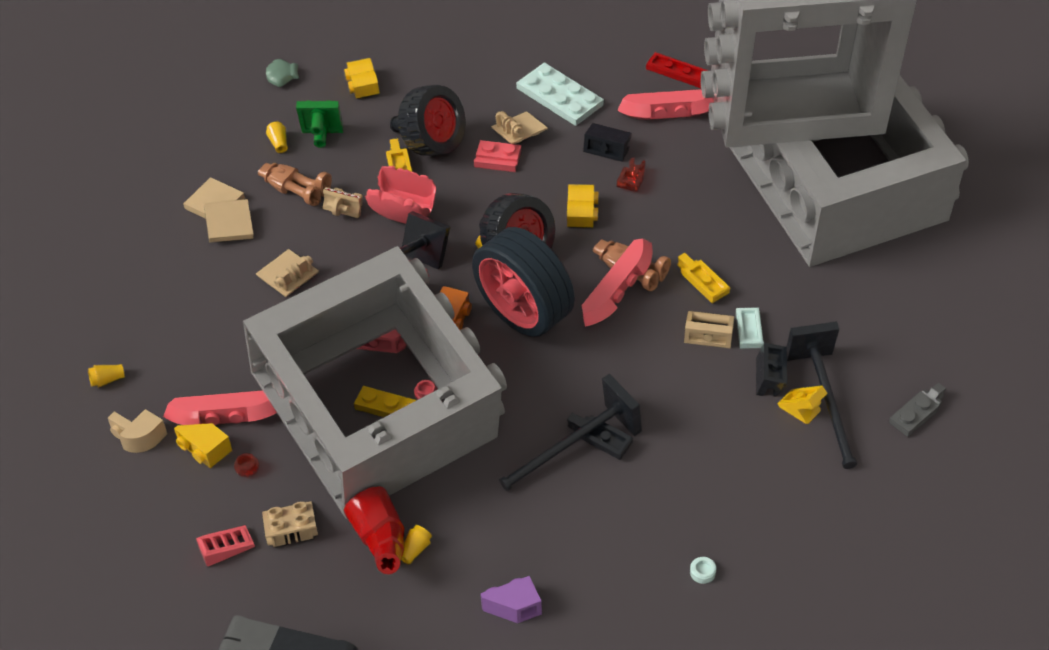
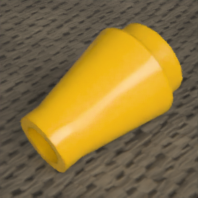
(277, 135)
(104, 374)
(415, 543)

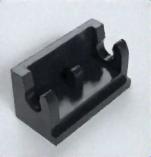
(606, 142)
(771, 369)

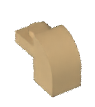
(140, 434)

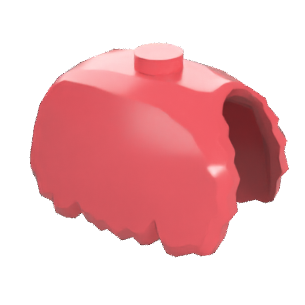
(401, 194)

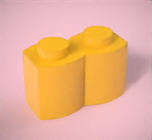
(362, 78)
(581, 205)

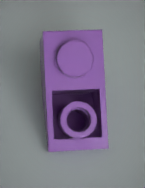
(513, 601)

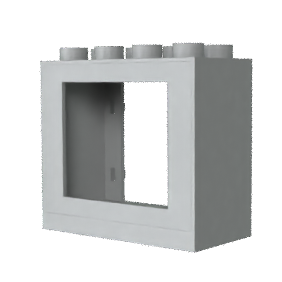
(807, 94)
(853, 212)
(346, 315)

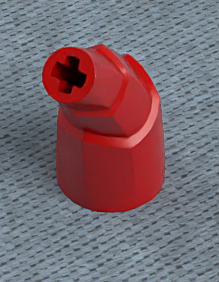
(378, 526)

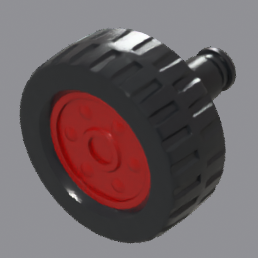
(430, 120)
(521, 212)

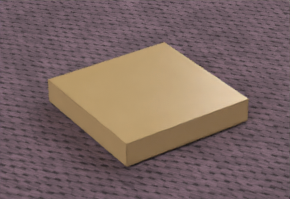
(211, 192)
(228, 220)

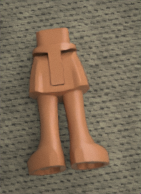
(285, 178)
(611, 252)

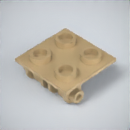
(518, 127)
(288, 272)
(289, 520)

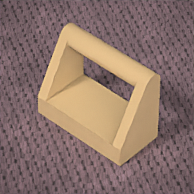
(707, 333)

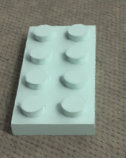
(560, 94)

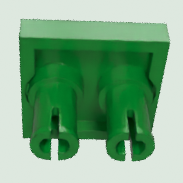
(319, 119)

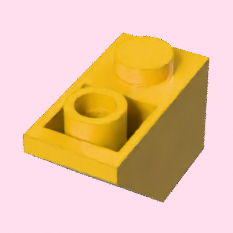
(204, 441)

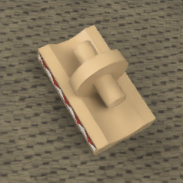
(342, 202)

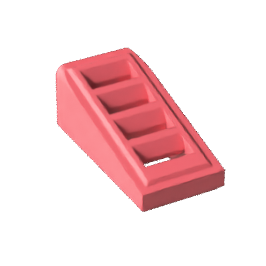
(219, 554)

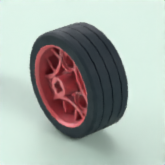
(523, 281)

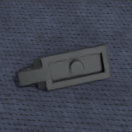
(918, 410)

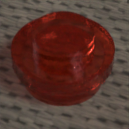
(246, 465)

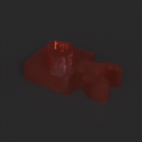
(631, 177)

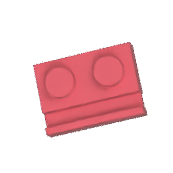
(497, 156)

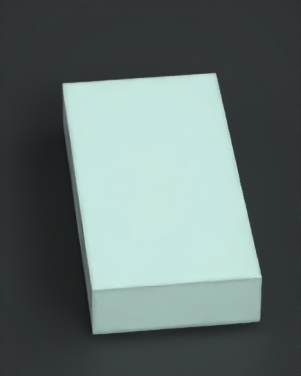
(749, 328)

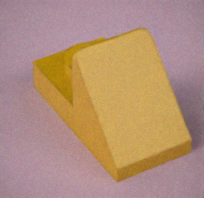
(803, 402)

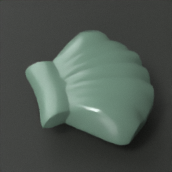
(281, 72)

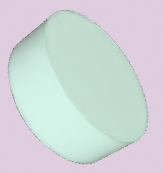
(703, 570)

